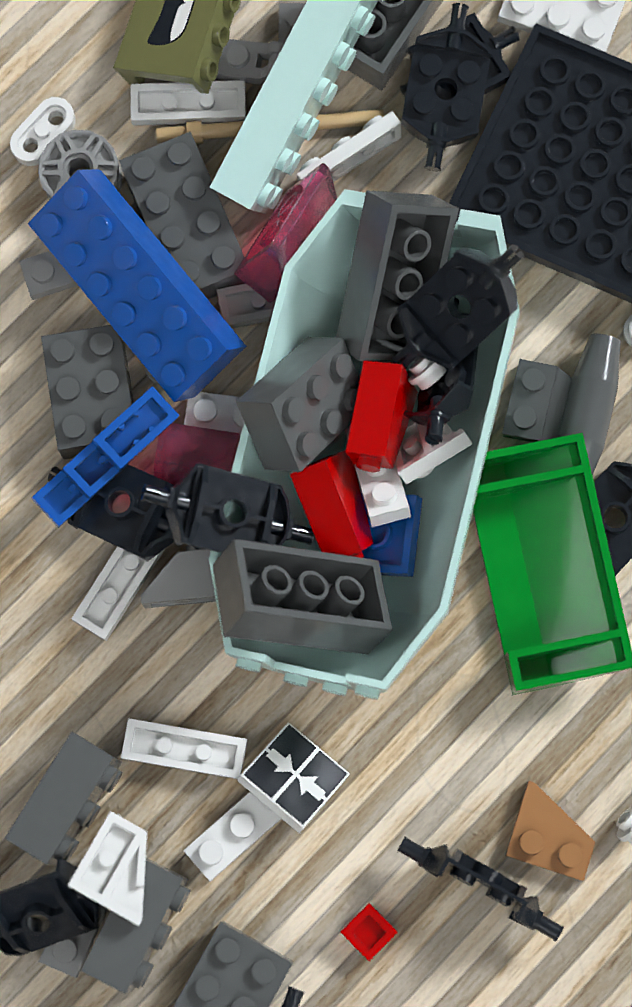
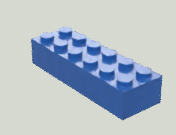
(136, 284)

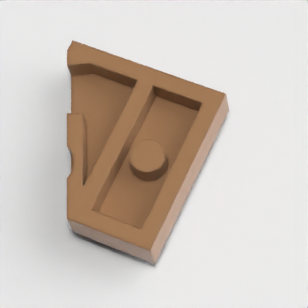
(549, 837)

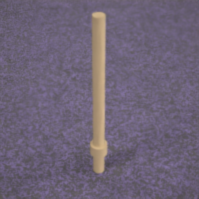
(230, 129)

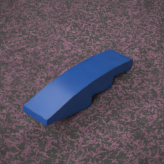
(105, 456)

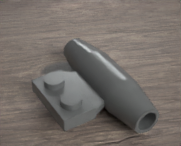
(554, 405)

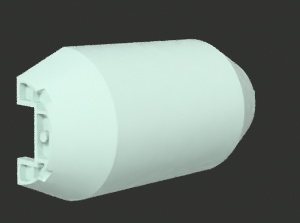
(311, 306)

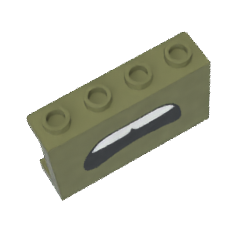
(176, 41)

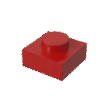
(368, 932)

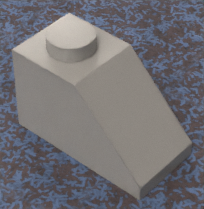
(182, 581)

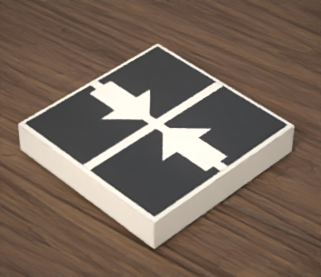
(293, 777)

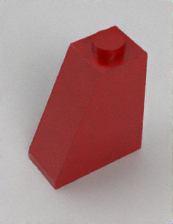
(379, 415)
(334, 505)

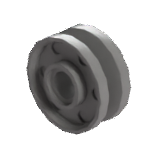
(75, 151)

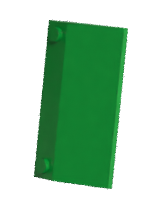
(549, 565)

